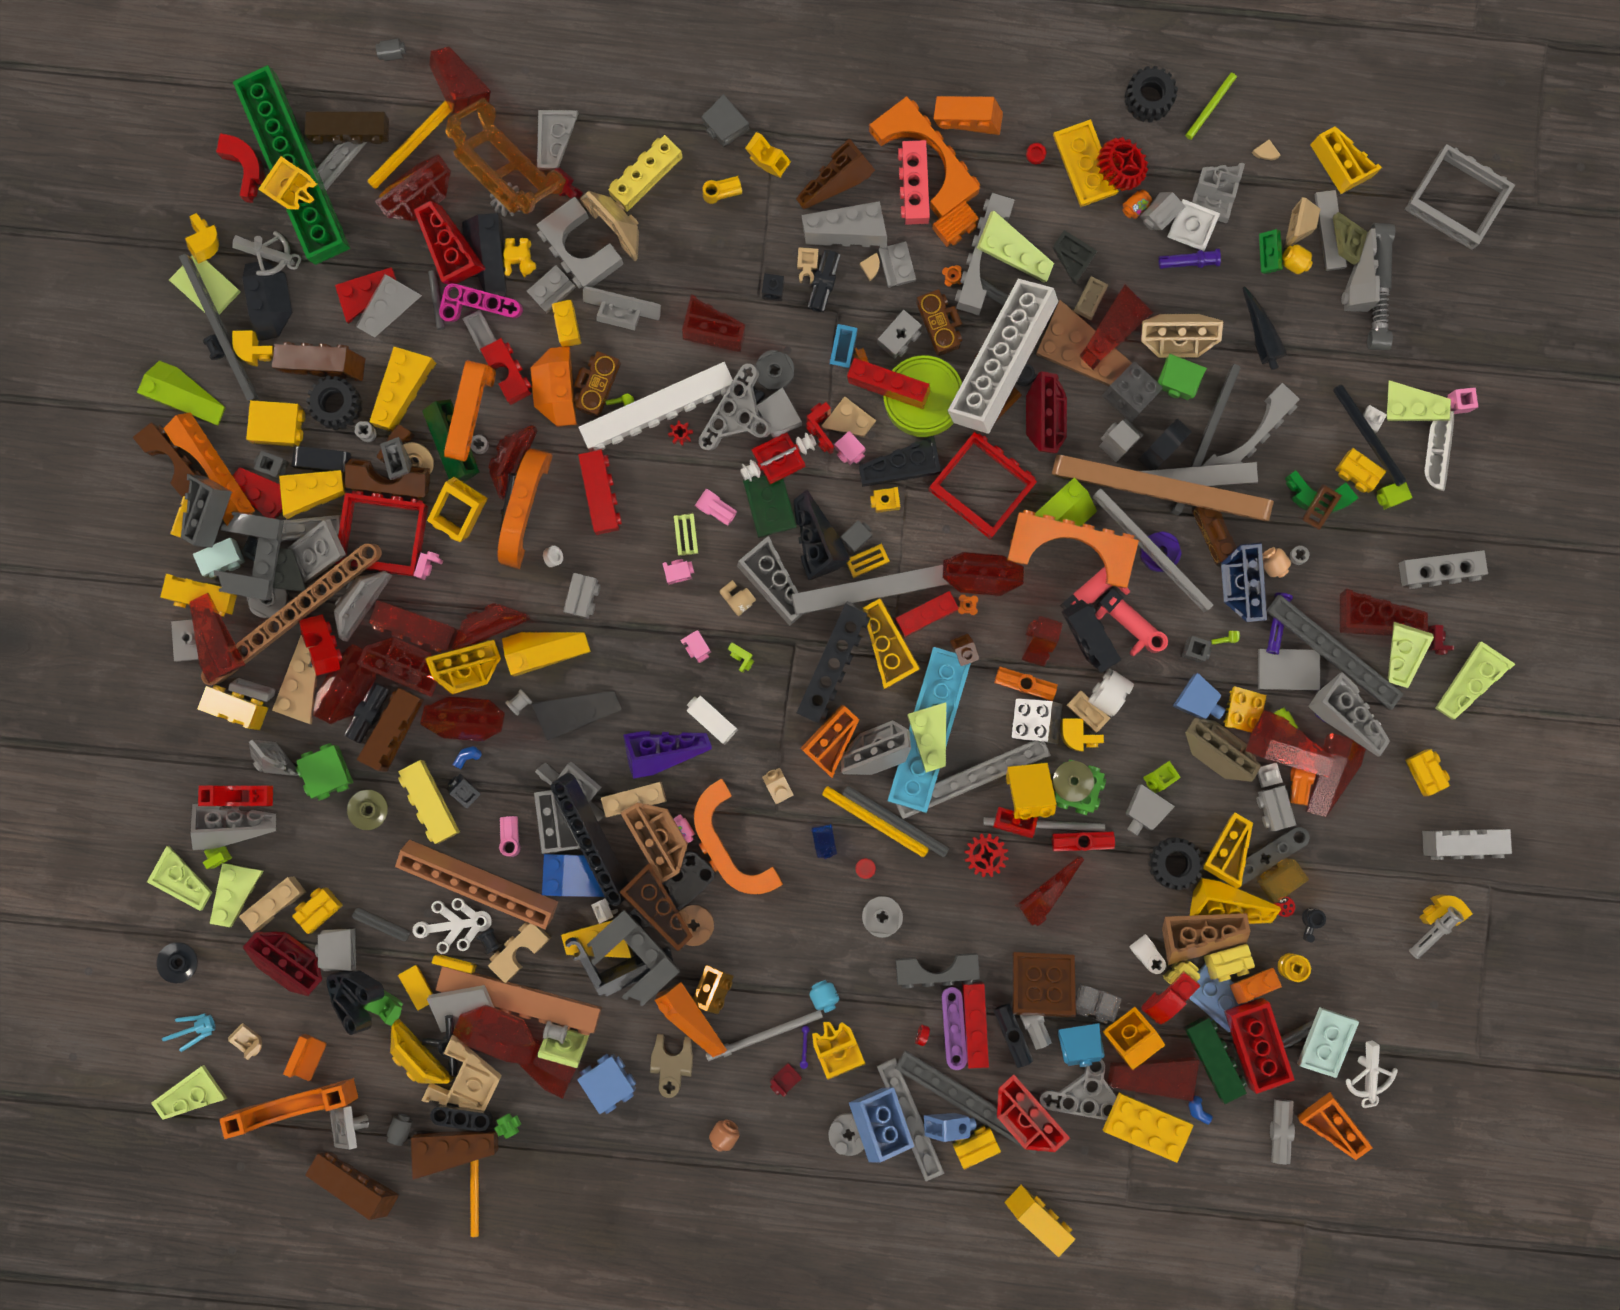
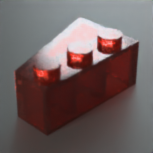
(456, 80)
(711, 327)
(1042, 639)

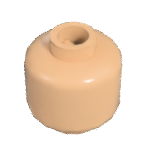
(1276, 562)

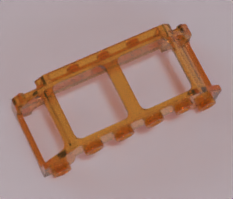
(518, 161)

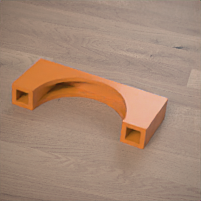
(907, 122)
(259, 1115)

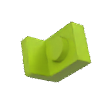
(739, 653)
(1161, 777)
(216, 857)

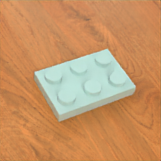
(1327, 1042)

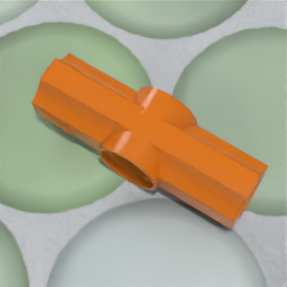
(1038, 686)
(1300, 786)

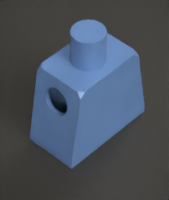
(1199, 699)
(948, 1126)

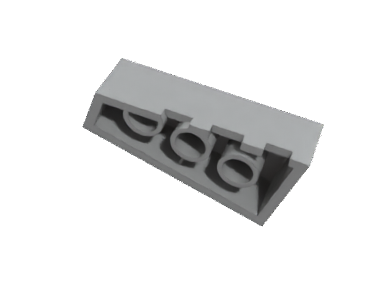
(846, 226)
(1467, 842)

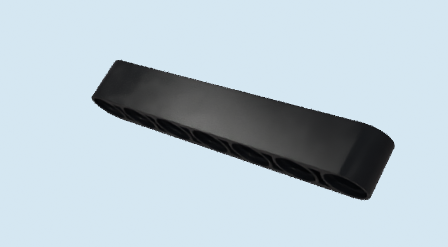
(590, 837)

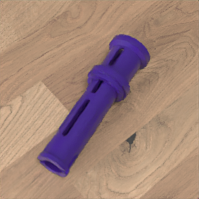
(1197, 259)
(1274, 646)

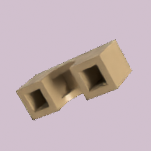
(650, 794)
(268, 906)
(505, 963)

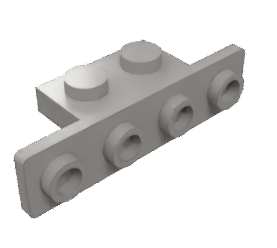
(620, 309)
(588, 786)

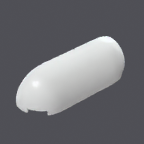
(1439, 452)

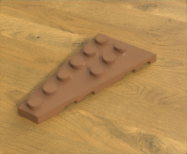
(1065, 341)

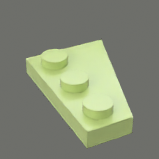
(1416, 405)
(1407, 653)
(930, 735)
(232, 892)

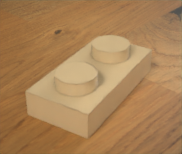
(1085, 710)

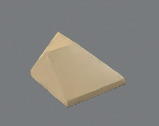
(1302, 221)

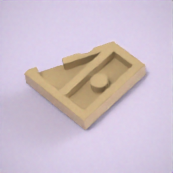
(848, 418)

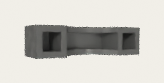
(964, 968)

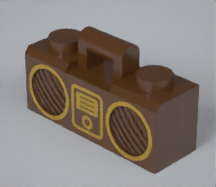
(934, 315)
(599, 384)
(1215, 533)

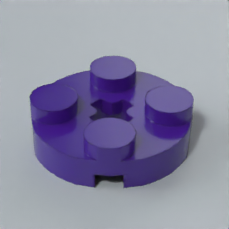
(1170, 546)

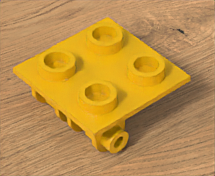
(1244, 709)

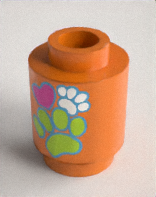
(1137, 204)

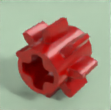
(674, 433)

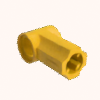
(724, 189)

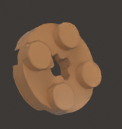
(702, 917)

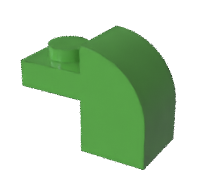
(387, 1008)

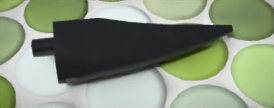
(1266, 337)

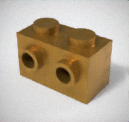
(712, 989)

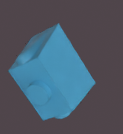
(843, 346)
(1081, 1045)

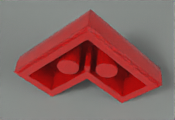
(1005, 821)

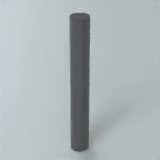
(436, 299)

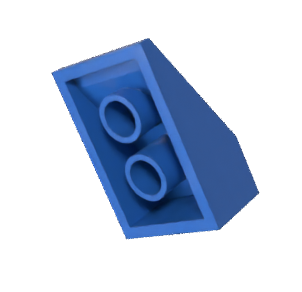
(569, 876)

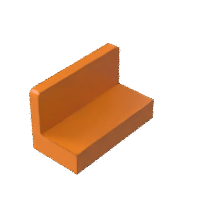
(305, 1057)

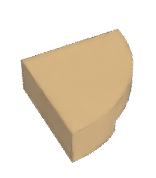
(1266, 151)
(870, 266)

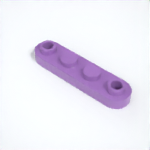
(954, 1028)

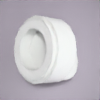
(552, 556)

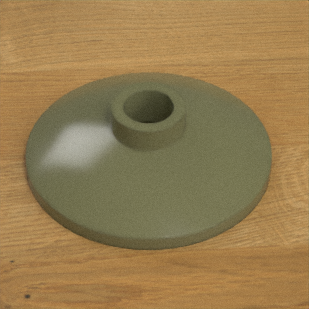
(1063, 785)
(357, 809)

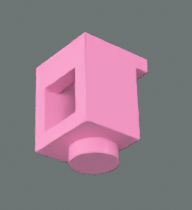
(678, 571)
(696, 646)

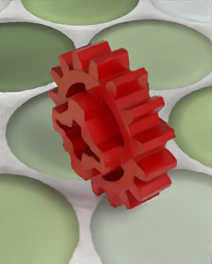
(994, 853)

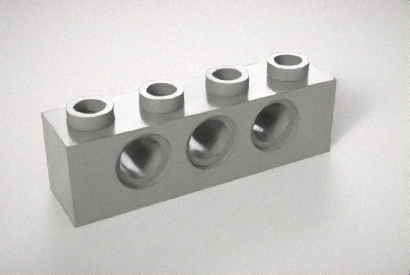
(1474, 562)

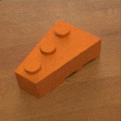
(968, 114)
(831, 739)
(1336, 1126)

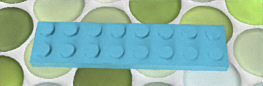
(941, 684)

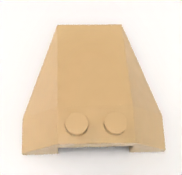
(615, 218)

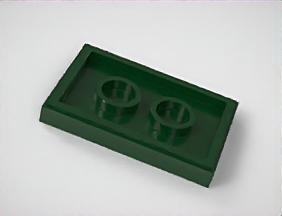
(769, 506)

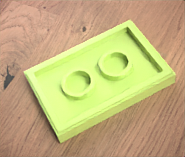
(219, 288)

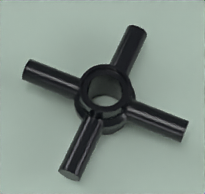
(442, 1044)

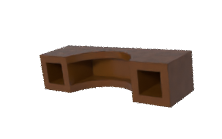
(154, 442)
(362, 476)

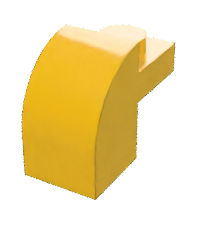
(767, 157)
(204, 242)
(246, 347)
(1073, 736)
(1441, 906)

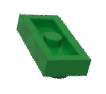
(1270, 251)

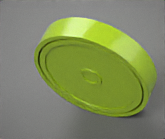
(943, 388)

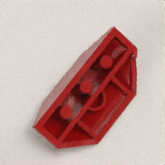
(1027, 1118)

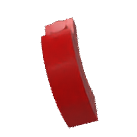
(237, 150)
(235, 796)
(1172, 1000)

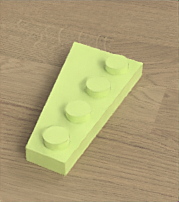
(1473, 679)

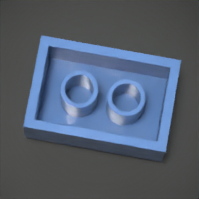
(881, 1124)

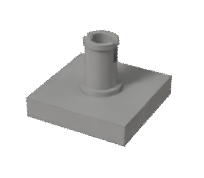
(184, 641)
(344, 1127)

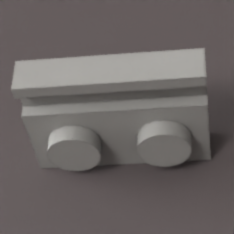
(897, 264)
(551, 289)

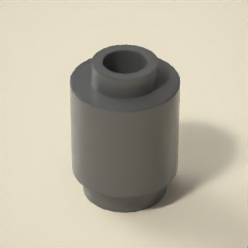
(390, 49)
(399, 1129)

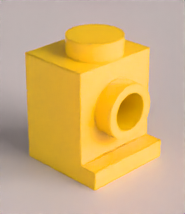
(891, 505)

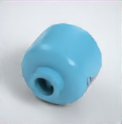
(824, 996)

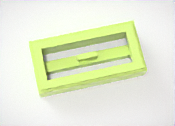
(678, 538)

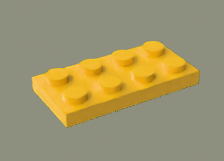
(1079, 151)
(1148, 1127)

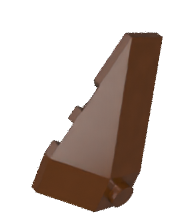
(843, 172)

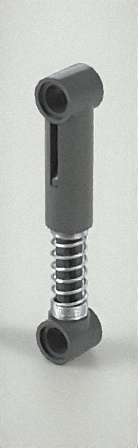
(1380, 336)

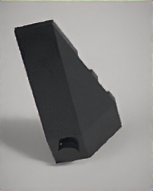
(485, 238)
(820, 543)

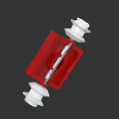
(778, 457)

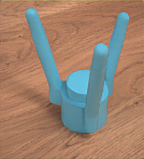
(204, 1025)

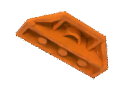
(554, 386)

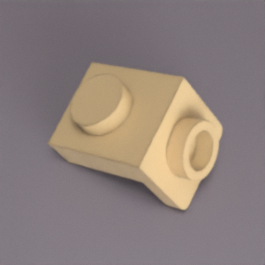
(777, 785)
(246, 1041)

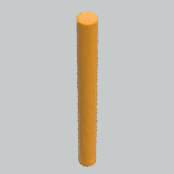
(474, 1197)

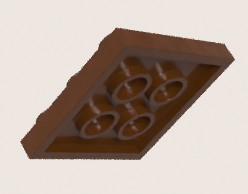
(1044, 984)

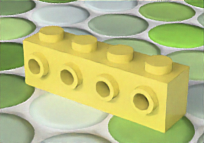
(645, 172)
(428, 801)

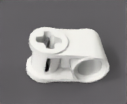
(1146, 952)

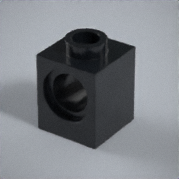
(773, 287)

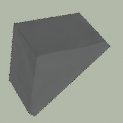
(396, 458)

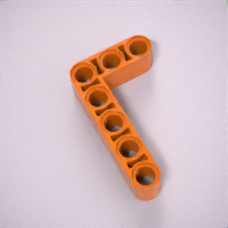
(466, 408)

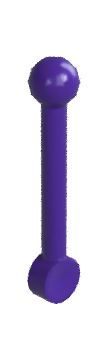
(804, 1064)

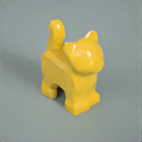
(518, 254)

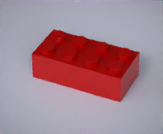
(1259, 1045)

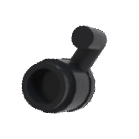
(1027, 376)
(1312, 919)

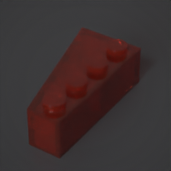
(1117, 325)
(1376, 617)
(411, 625)
(1164, 1078)

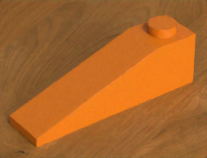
(684, 1013)

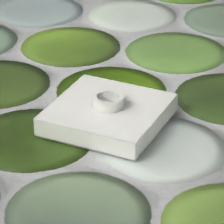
(1193, 225)

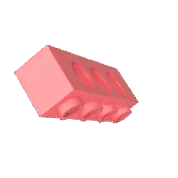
(916, 152)

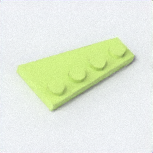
(1012, 248)

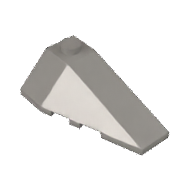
(1363, 286)
(1345, 710)
(271, 758)
(221, 826)

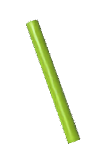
(1211, 105)

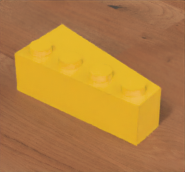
(399, 387)

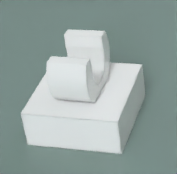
(1374, 417)
(1269, 775)
(603, 911)

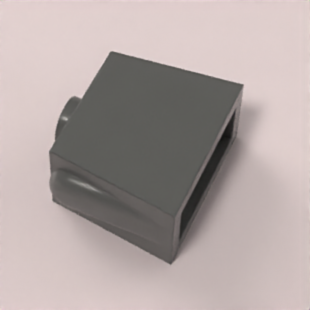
(724, 122)

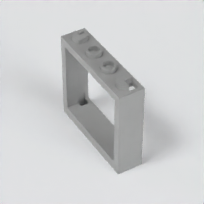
(1443, 222)

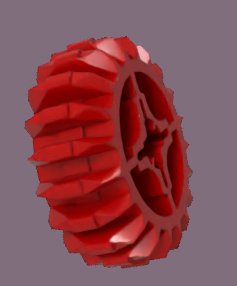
(1122, 164)

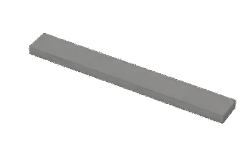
(1152, 550)
(868, 589)
(982, 774)

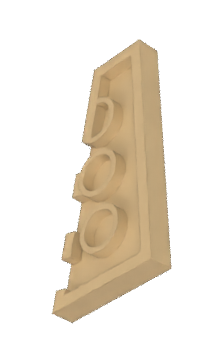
(298, 687)

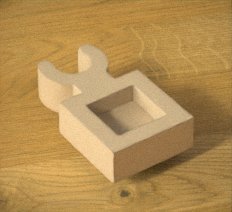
(807, 261)

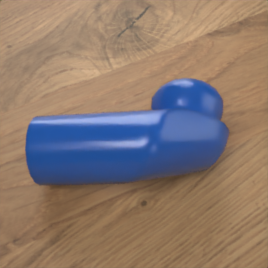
(465, 754)
(1197, 1111)

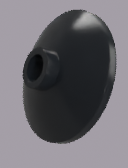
(168, 966)

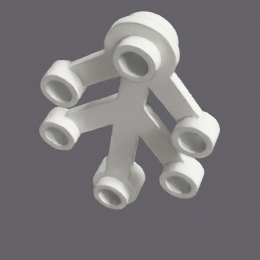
(456, 925)

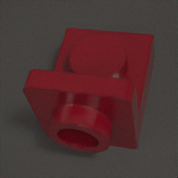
(1437, 642)
(784, 1080)

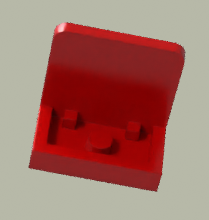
(819, 414)

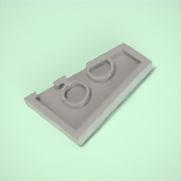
(553, 136)

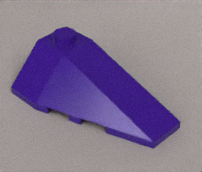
(654, 753)

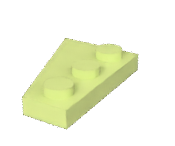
(178, 880)
(189, 1094)

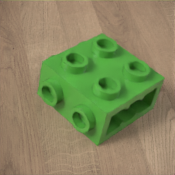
(324, 772)
(1091, 801)

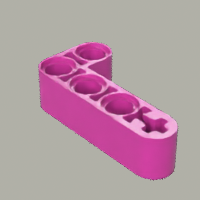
(482, 303)

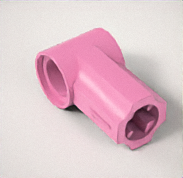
(712, 505)
(509, 833)

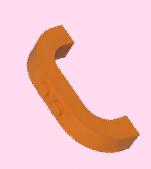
(519, 507)
(721, 860)

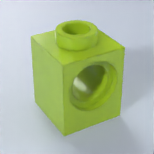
(1393, 495)

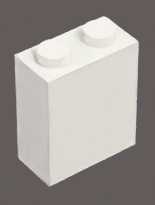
(711, 719)

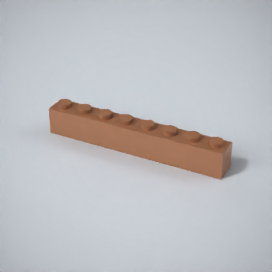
(476, 884)
(526, 1000)

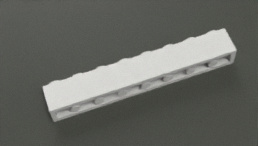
(656, 407)

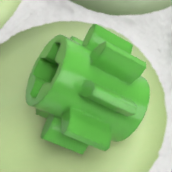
(507, 1125)

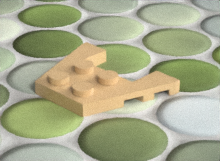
(473, 1083)

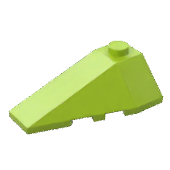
(176, 390)
(1070, 504)

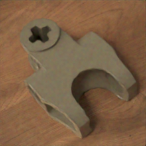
(671, 1066)

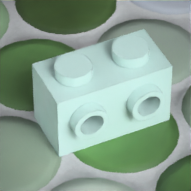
(221, 557)

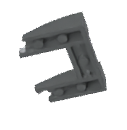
(269, 539)
(661, 966)

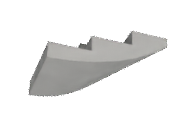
(1218, 189)

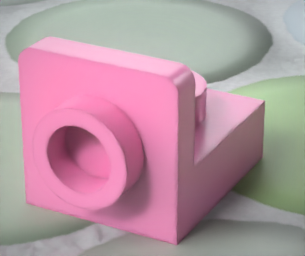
(423, 566)

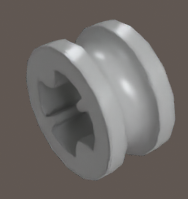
(483, 449)
(1305, 556)

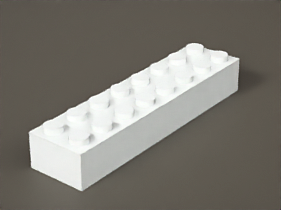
(1003, 356)

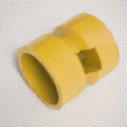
(1294, 967)

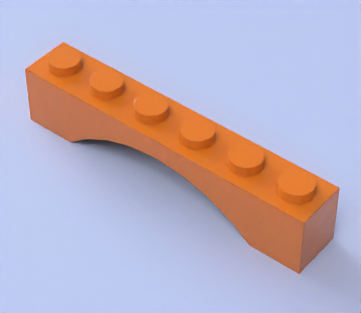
(188, 435)

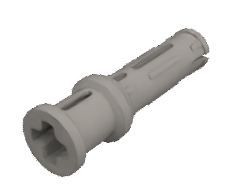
(1442, 926)

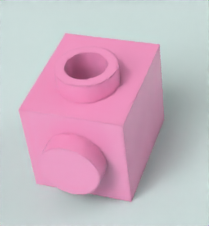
(1463, 400)
(849, 449)

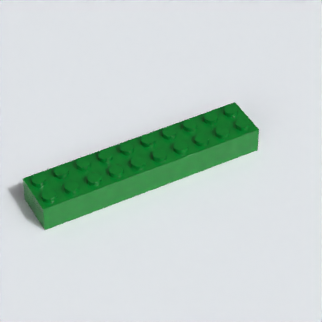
(281, 136)

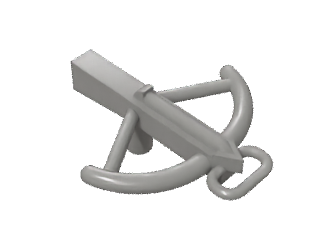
(261, 250)

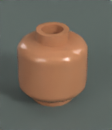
(724, 1135)

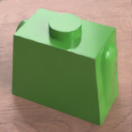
(1181, 377)

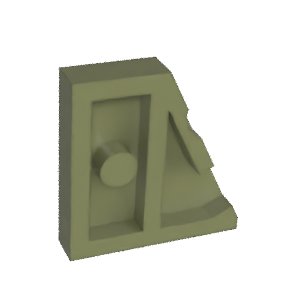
(1349, 238)

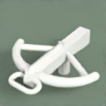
(1372, 1070)

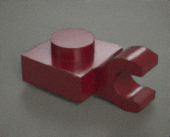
(568, 189)

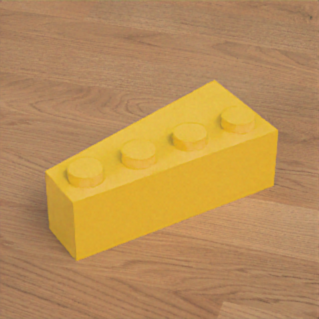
(889, 646)

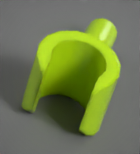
(626, 399)
(1233, 637)

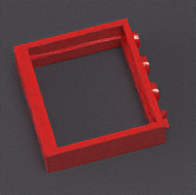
(996, 454)
(394, 502)

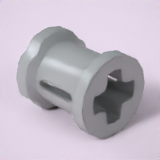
(372, 433)
(518, 702)
(555, 1032)

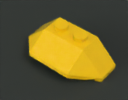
(465, 667)
(415, 1058)

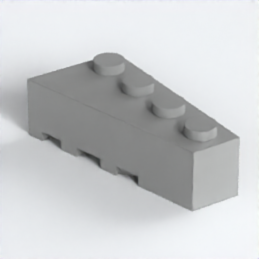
(770, 578)

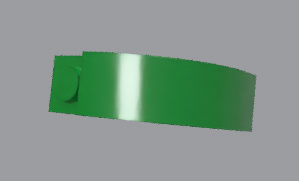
(1306, 495)

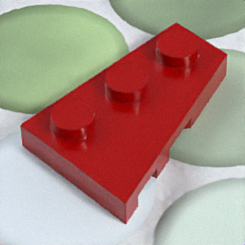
(356, 293)
(260, 492)

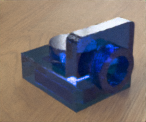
(824, 841)

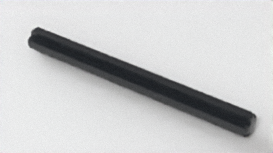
(1369, 435)

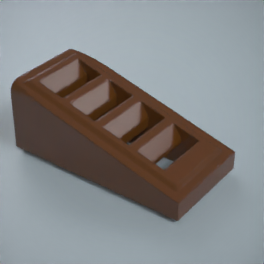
(401, 432)
(1331, 504)

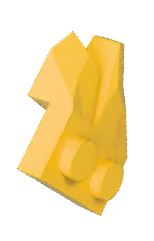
(287, 184)
(837, 1050)

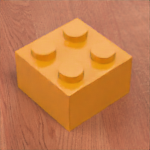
(1134, 1038)

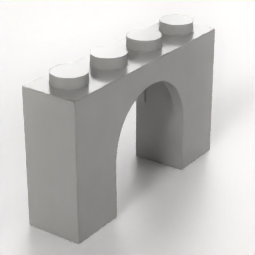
(556, 229)

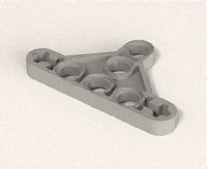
(731, 421)
(1078, 1092)

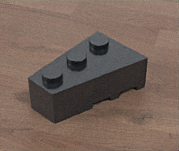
(1091, 635)

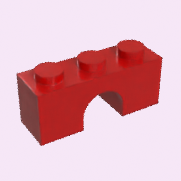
(499, 355)
(926, 614)
(323, 654)

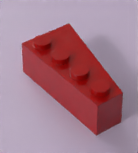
(447, 246)

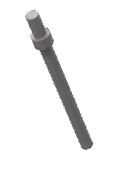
(1059, 825)
(768, 1034)

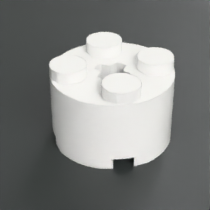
(1111, 692)

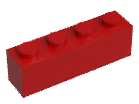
(888, 383)
(599, 492)
(975, 1025)

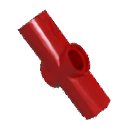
(1096, 841)

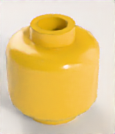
(1297, 259)

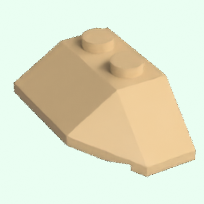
(1181, 334)

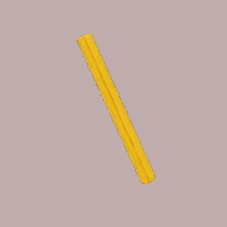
(409, 145)
(875, 821)

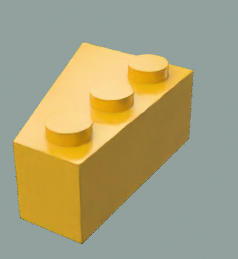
(308, 490)

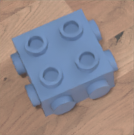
(607, 1083)

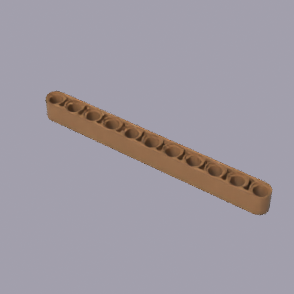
(1163, 488)
(297, 604)

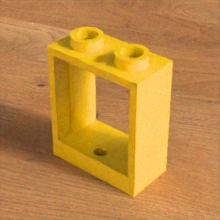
(465, 494)

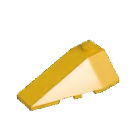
(537, 650)
(1218, 898)

